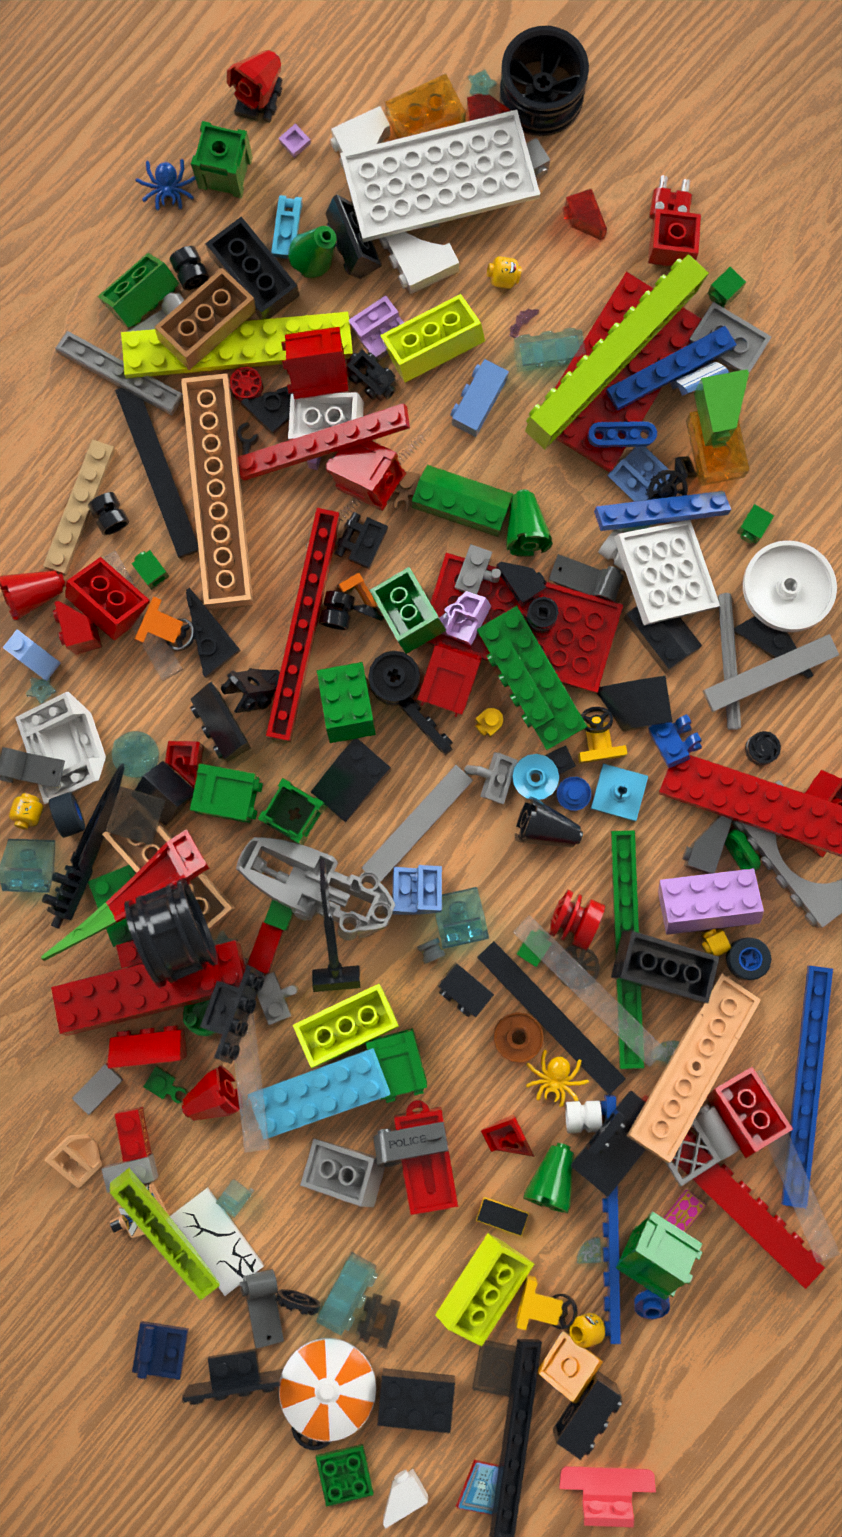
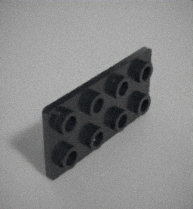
(230, 1011)
(610, 1150)
(232, 1375)

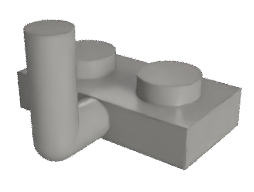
(475, 570)
(497, 777)
(273, 999)

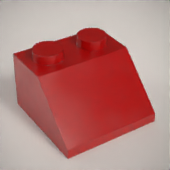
(674, 237)

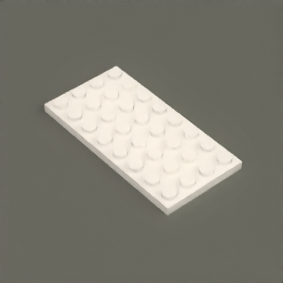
(440, 175)

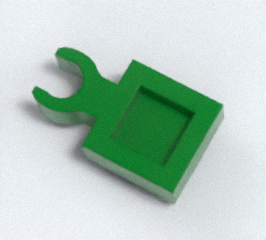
(162, 1083)

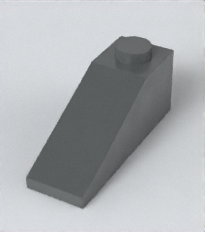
(707, 848)

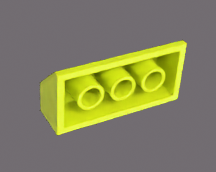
(433, 338)
(345, 1025)
(484, 1290)

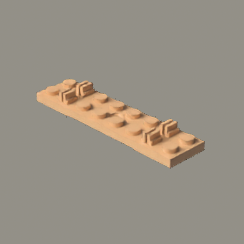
(682, 1089)

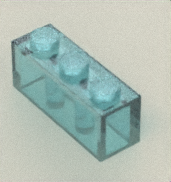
(548, 349)
(347, 1294)

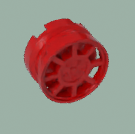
(246, 384)

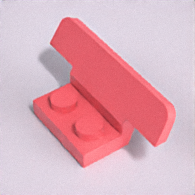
(607, 1492)

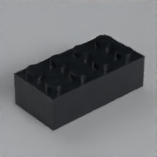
(253, 267)
(665, 967)

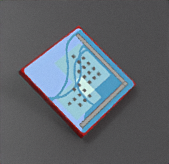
(479, 1488)

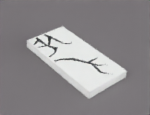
(217, 1240)

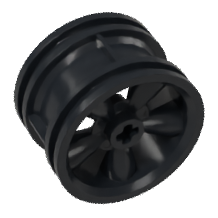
(537, 107)
(170, 933)

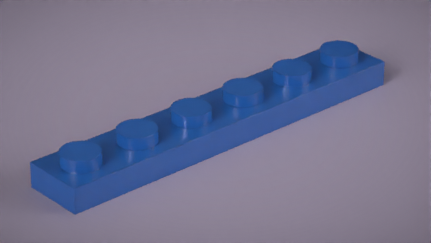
(671, 368)
(662, 510)

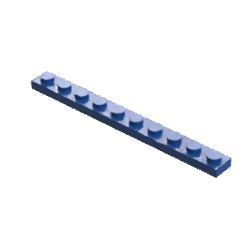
(809, 1066)
(611, 1252)

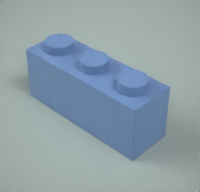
(479, 397)

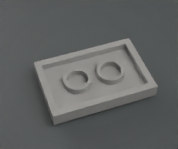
(748, 338)

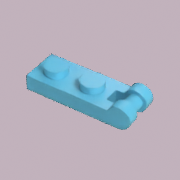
(286, 225)

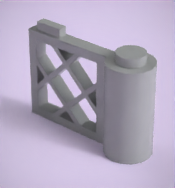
(716, 1140)

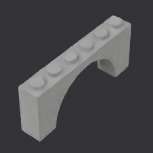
(818, 900)

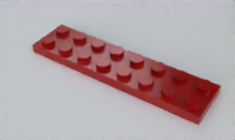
(756, 803)

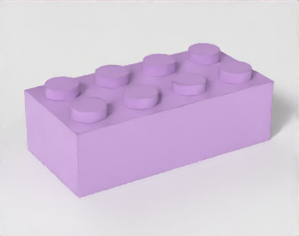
(710, 901)

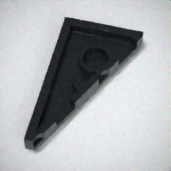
(270, 409)
(768, 639)
(212, 641)

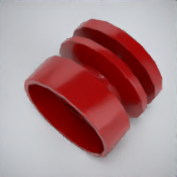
(576, 919)

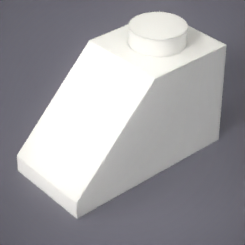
(404, 1497)

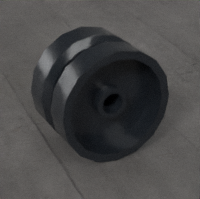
(394, 664)

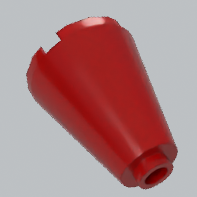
(30, 590)

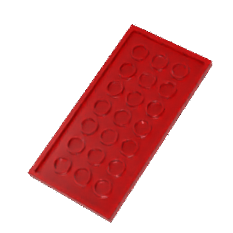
(670, 339)
(575, 644)

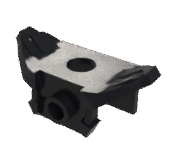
(254, 696)

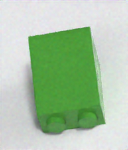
(719, 405)

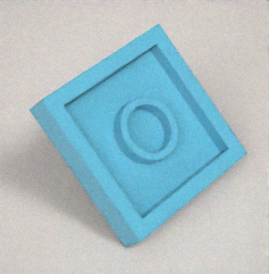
(619, 792)

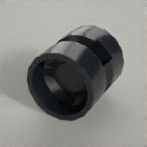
(189, 269)
(107, 511)
(542, 614)
(335, 618)

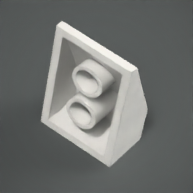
(322, 412)

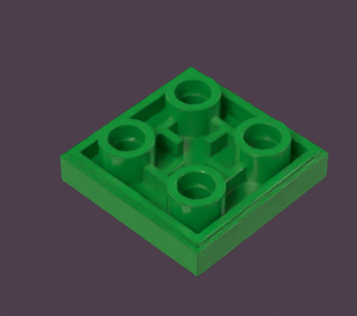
(344, 1475)

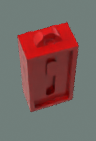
(428, 1177)

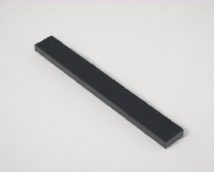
(158, 473)
(551, 1017)
(515, 1438)

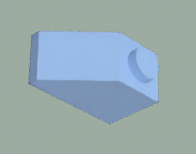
(31, 655)

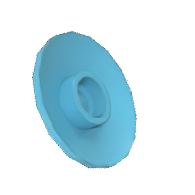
(538, 765)

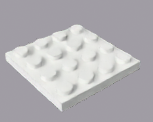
(666, 571)

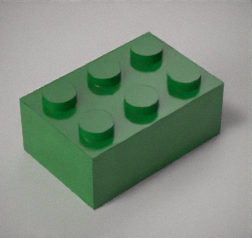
(407, 610)
(346, 702)

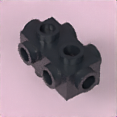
(378, 381)

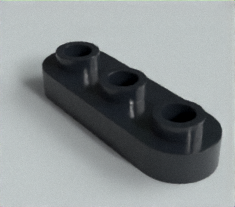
(427, 726)

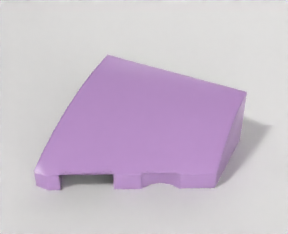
(465, 617)

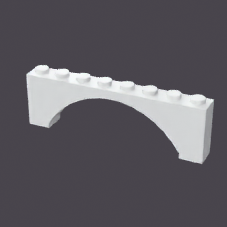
(416, 260)

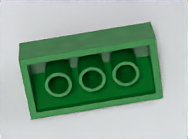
(461, 500)

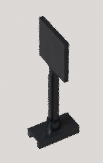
(335, 976)

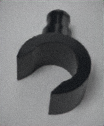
(246, 443)

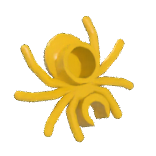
(556, 1078)

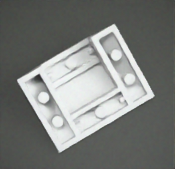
(65, 732)

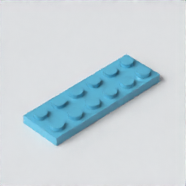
(324, 1092)

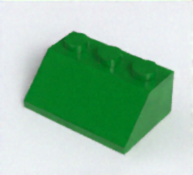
(139, 290)

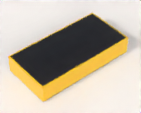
(502, 1216)

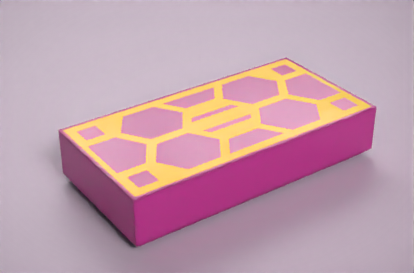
(685, 1210)

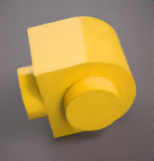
(489, 722)
(715, 942)

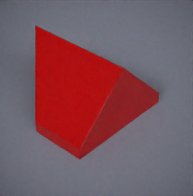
(185, 758)
(507, 1137)

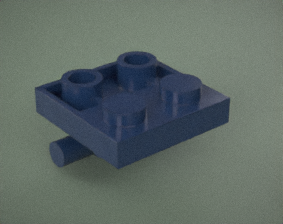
(160, 1350)

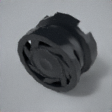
(762, 748)

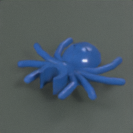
(166, 183)

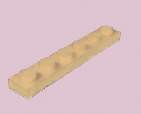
(77, 510)

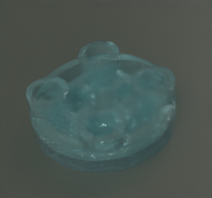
(136, 752)

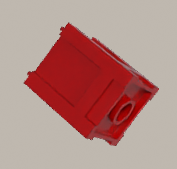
(315, 363)
(367, 473)
(449, 678)

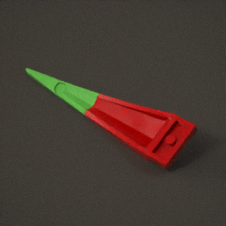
(173, 861)

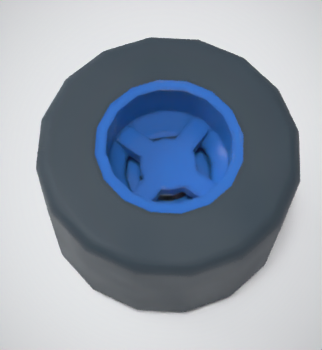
(66, 814)
(756, 958)

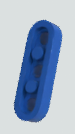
(631, 431)

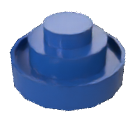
(573, 793)
(651, 1305)

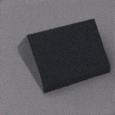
(168, 785)

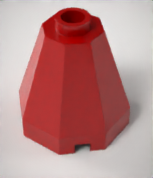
(255, 78)
(212, 1096)

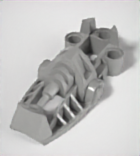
(302, 887)

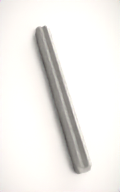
(729, 655)

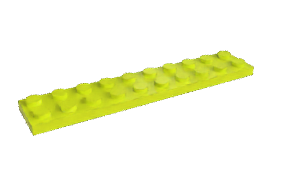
(248, 346)

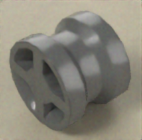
(431, 950)

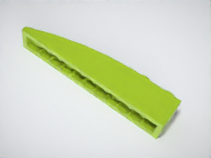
(163, 1233)

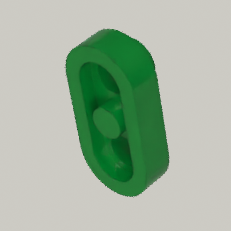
(741, 851)

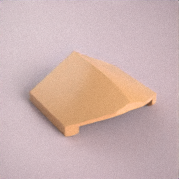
(76, 1158)

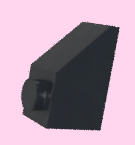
(522, 581)

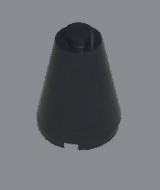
(546, 826)

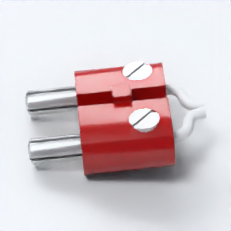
(667, 200)

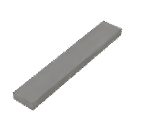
(112, 369)
(770, 673)
(418, 823)

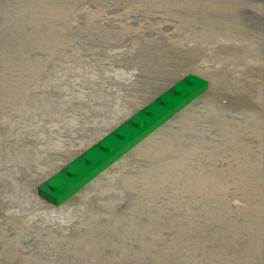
(626, 919)

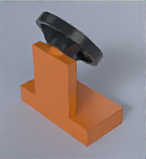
(369, 605)
(164, 627)

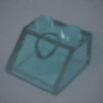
(27, 865)
(461, 918)

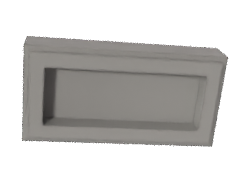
(97, 1089)

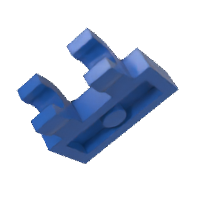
(670, 744)

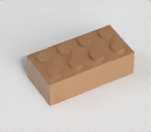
(205, 318)

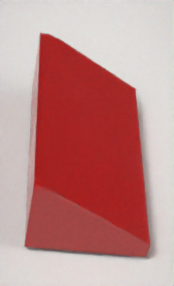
(265, 947)

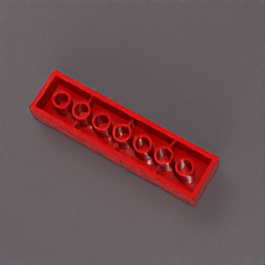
(133, 994)

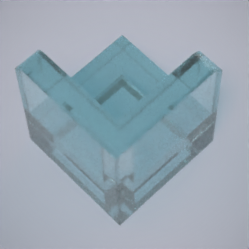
(234, 1197)

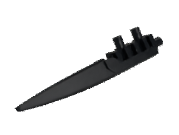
(83, 859)

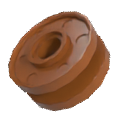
(529, 1047)

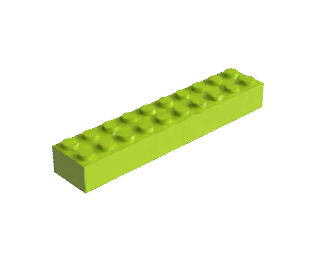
(616, 351)

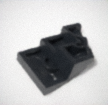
(638, 702)

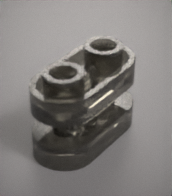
(372, 1307)

